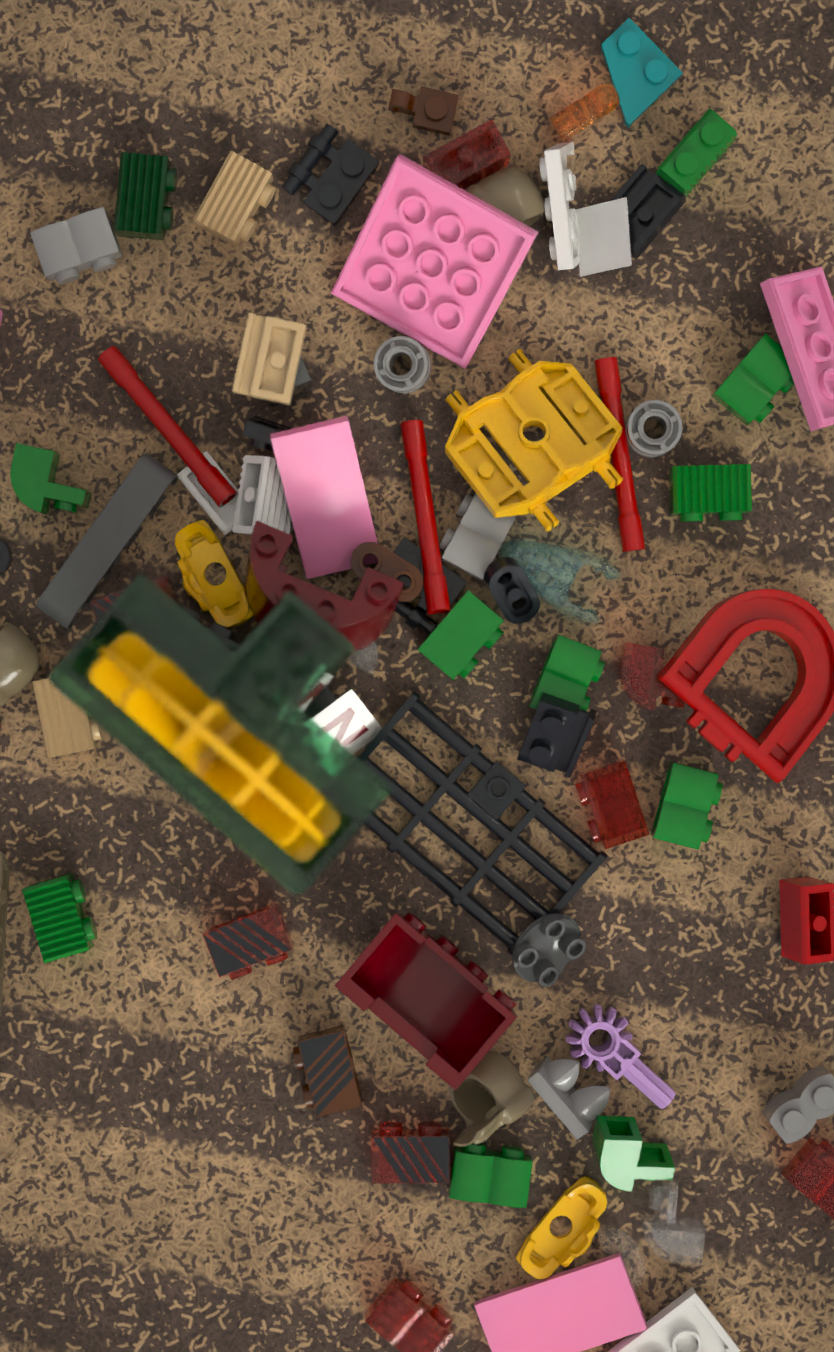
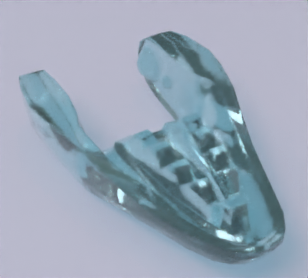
(553, 570)

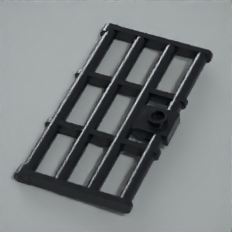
(484, 802)

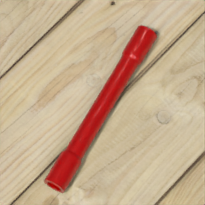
(416, 455)
(207, 475)
(629, 518)

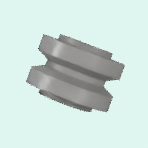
(389, 352)
(663, 413)

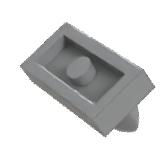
(574, 1107)

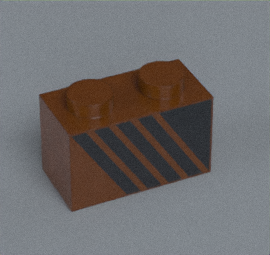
(328, 1071)

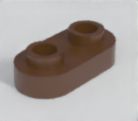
(389, 565)

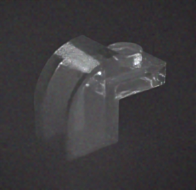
(668, 1235)

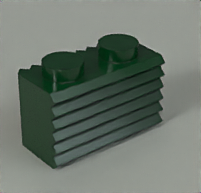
(144, 196)

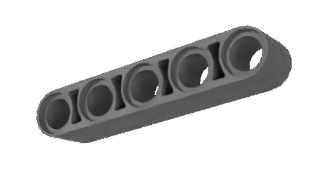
(104, 541)

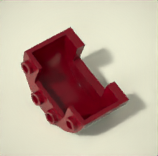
(356, 620)
(429, 997)

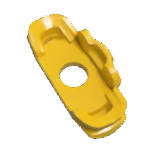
(198, 549)
(545, 1251)

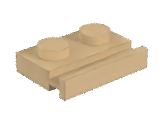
(269, 358)

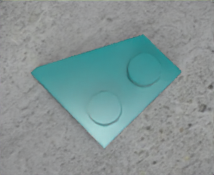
(637, 70)

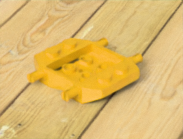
(576, 439)

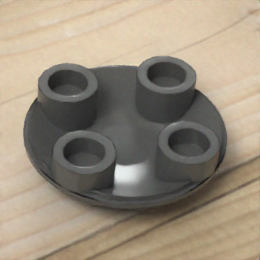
(547, 948)

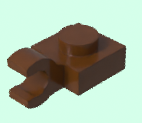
(432, 109)

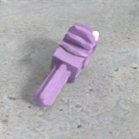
(617, 1055)

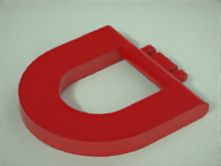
(714, 642)

